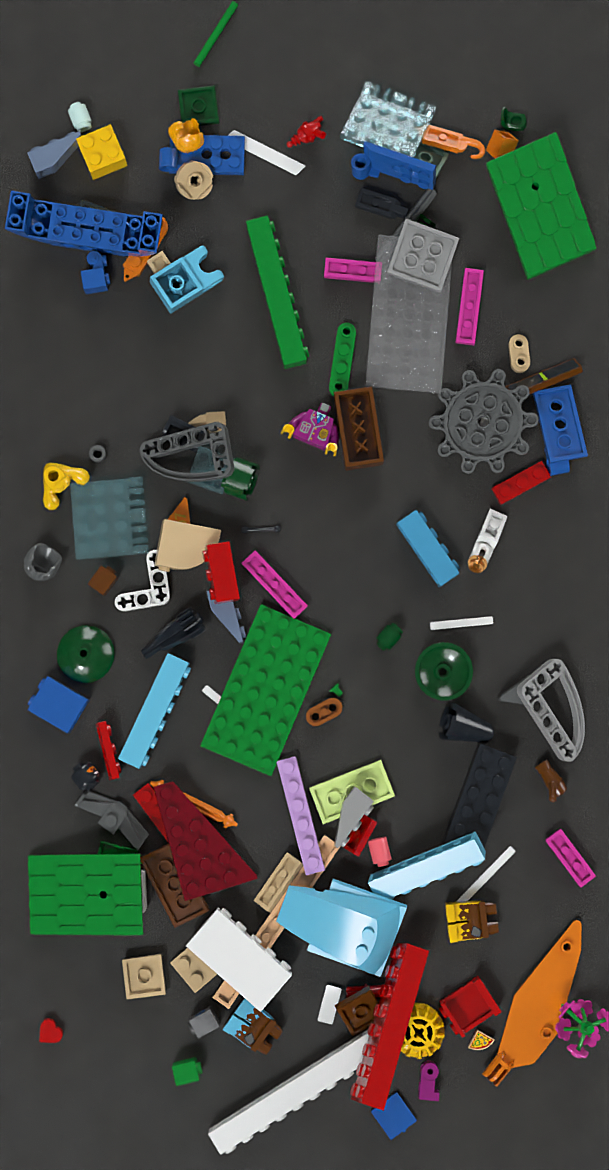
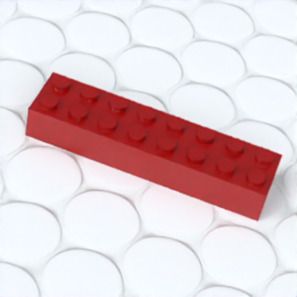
(389, 1025)

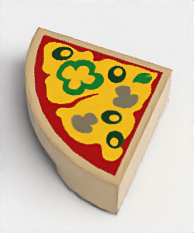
(480, 1041)

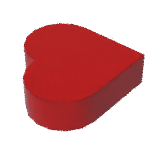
(50, 1032)

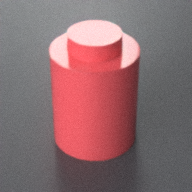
(379, 851)

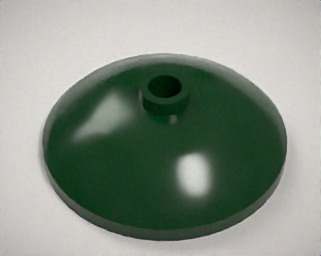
(99, 654)
(457, 666)

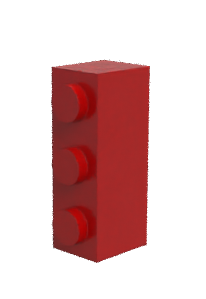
(221, 573)

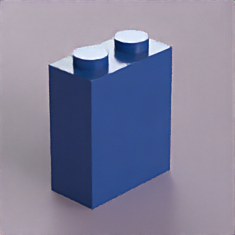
(57, 704)

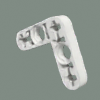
(151, 593)

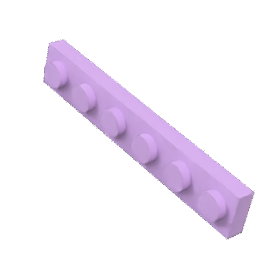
(301, 816)

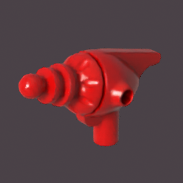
(307, 132)

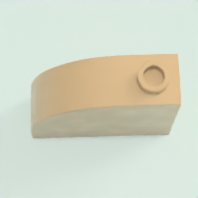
(182, 545)

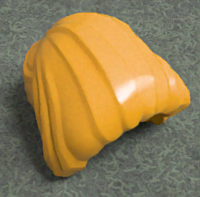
(186, 135)

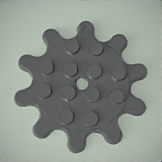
(481, 400)

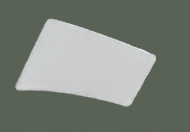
(328, 1009)

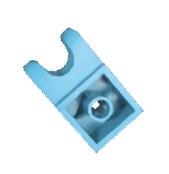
(190, 277)

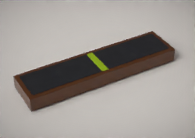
(549, 376)

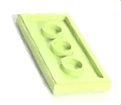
(368, 779)

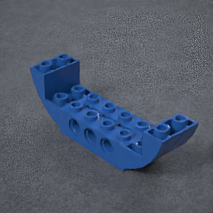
(83, 226)

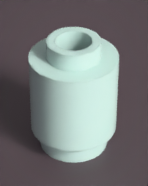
(80, 117)

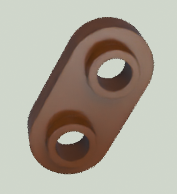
(324, 712)

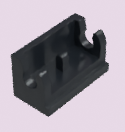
(176, 425)

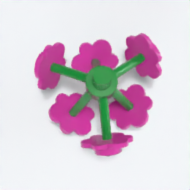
(586, 1030)

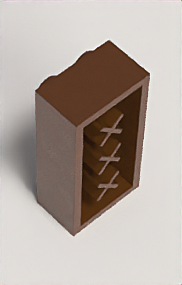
(358, 428)

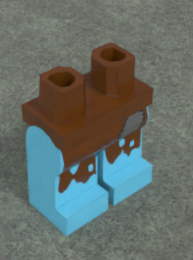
(252, 1027)

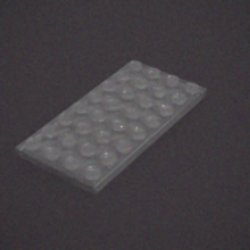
(405, 329)

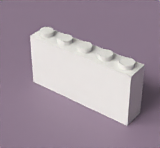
(239, 958)

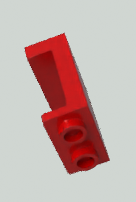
(468, 1006)

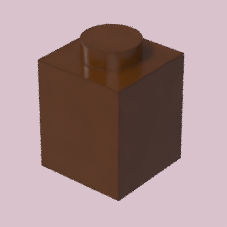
(103, 580)

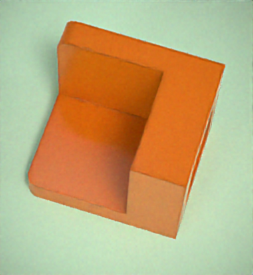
(501, 143)

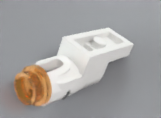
(486, 541)

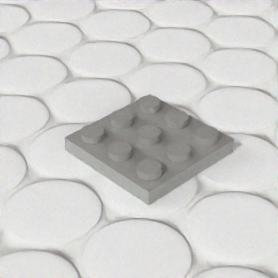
(422, 255)

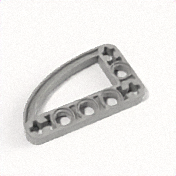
(574, 700)

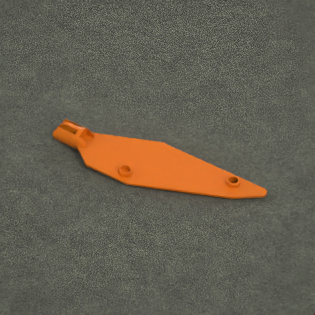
(537, 1007)

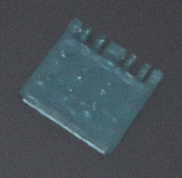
(387, 122)
(105, 519)

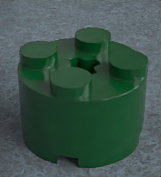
(242, 480)

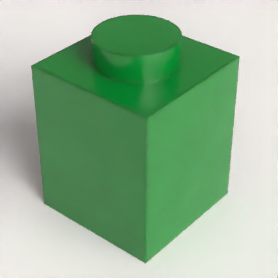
(187, 1071)

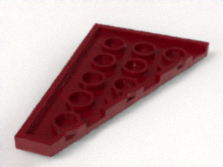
(198, 850)

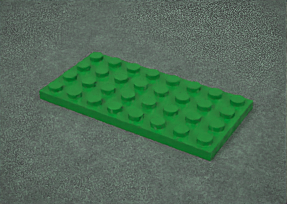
(265, 690)

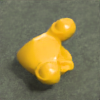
(57, 478)

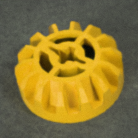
(433, 1019)

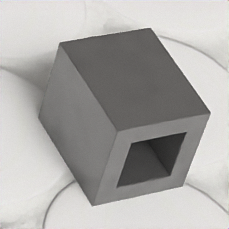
(203, 1022)

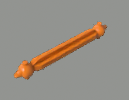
(207, 810)

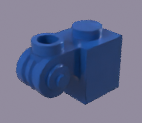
(95, 279)

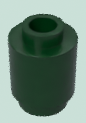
(389, 637)

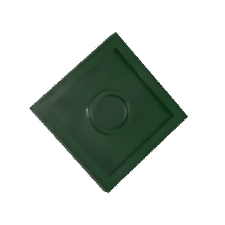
(199, 104)

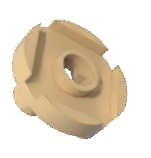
(204, 180)

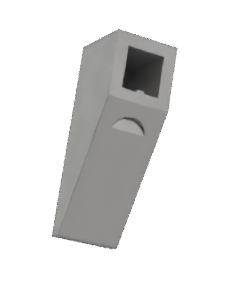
(352, 810)

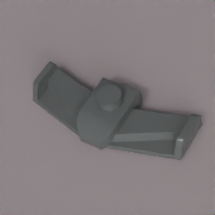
(114, 816)

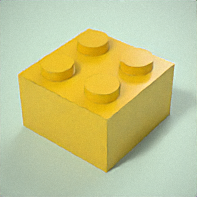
(101, 152)

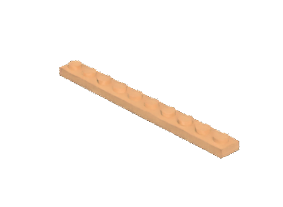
(270, 928)

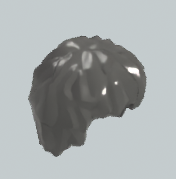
(42, 562)

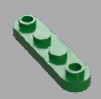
(342, 358)

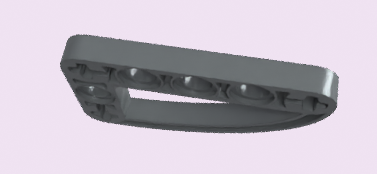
(192, 442)

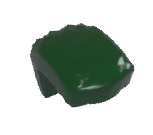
(512, 121)

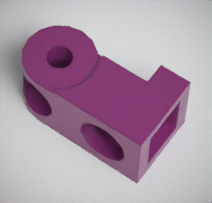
(428, 1074)

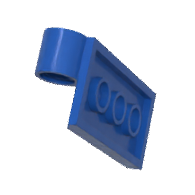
(172, 159)
(383, 160)
(559, 443)

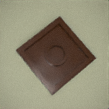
(358, 1010)

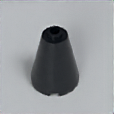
(464, 726)

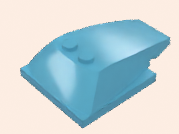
(344, 923)

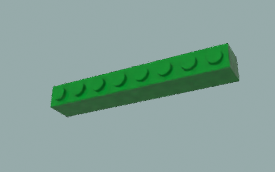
(276, 292)

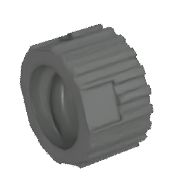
(93, 449)

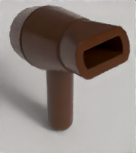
(552, 780)

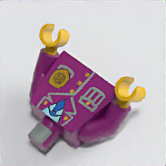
(315, 429)

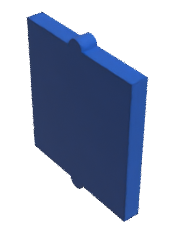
(395, 1117)

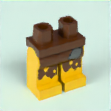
(476, 920)

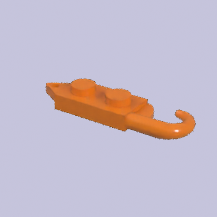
(451, 141)
(136, 264)

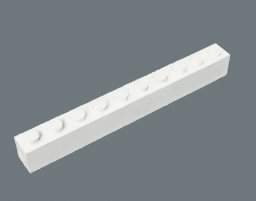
(288, 1095)

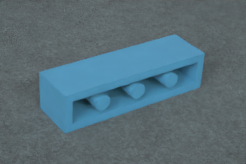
(428, 548)

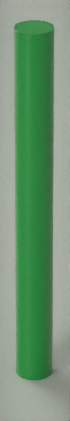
(215, 34)

